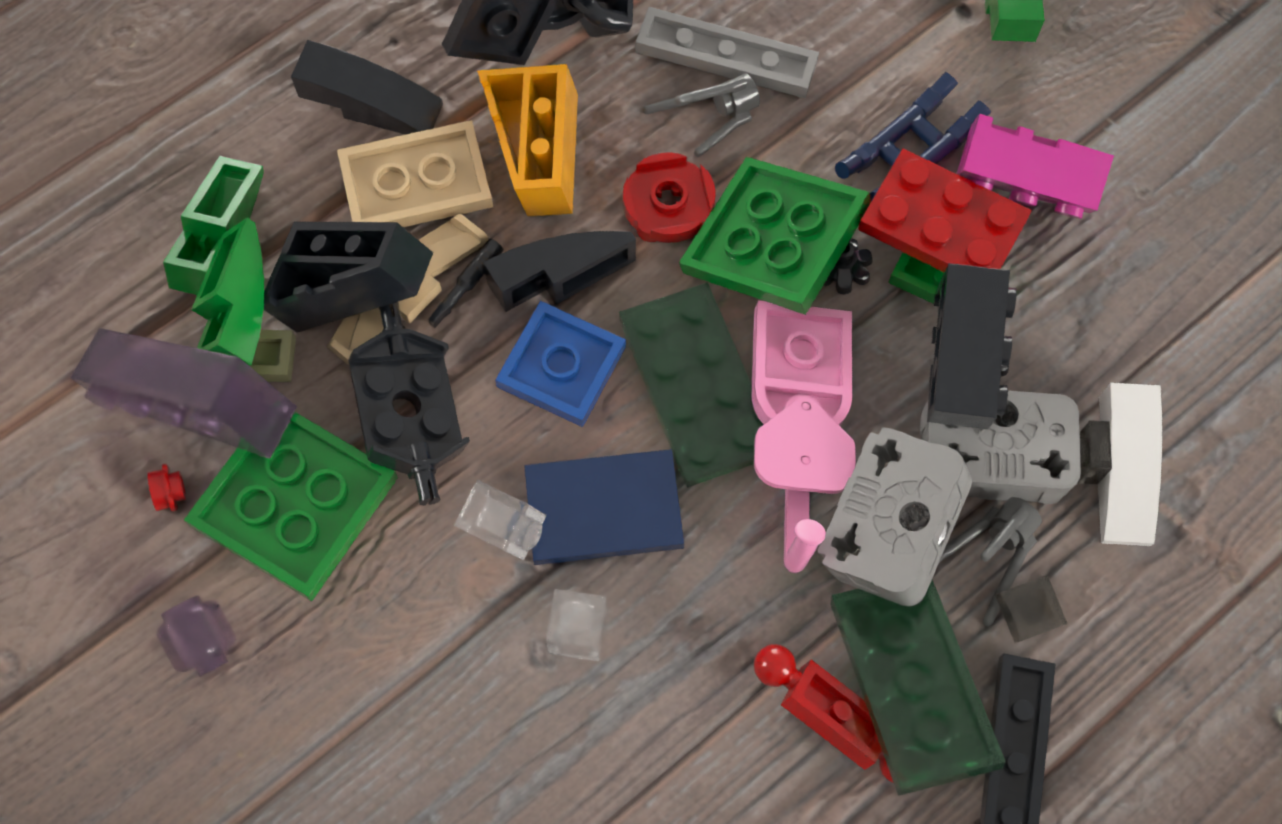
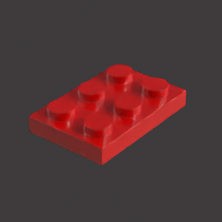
(942, 216)

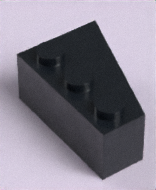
(343, 271)
(970, 346)

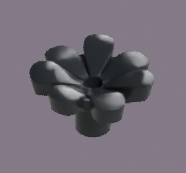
(850, 267)

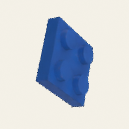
(561, 363)

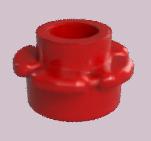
(166, 488)

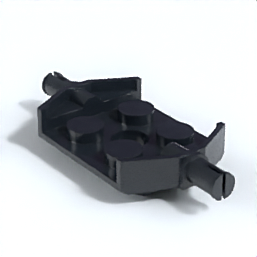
(412, 368)

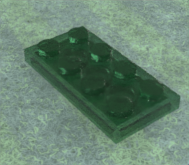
(694, 382)
(917, 689)

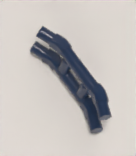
(915, 120)

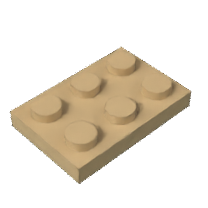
(416, 176)

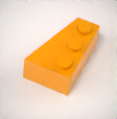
(536, 132)

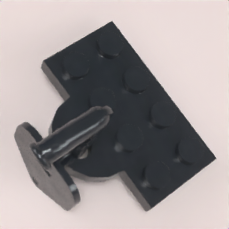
(510, 28)

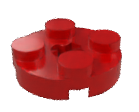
(668, 222)

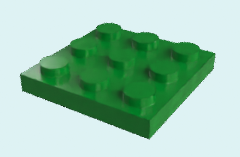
(775, 234)
(297, 508)

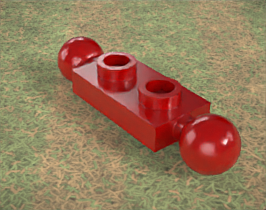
(823, 705)

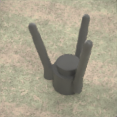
(730, 98)
(1010, 528)

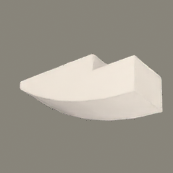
(1132, 486)

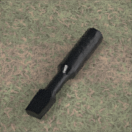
(466, 280)

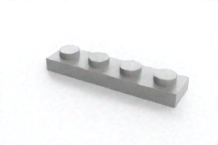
(726, 52)

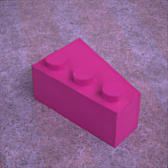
(1035, 167)

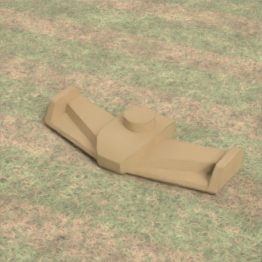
(450, 245)

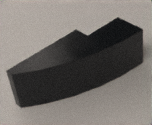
(364, 90)
(558, 265)

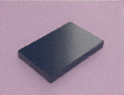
(605, 506)

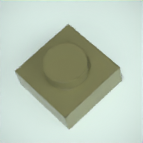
(275, 355)

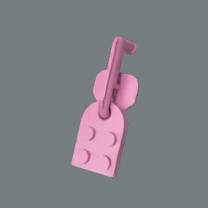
(802, 401)

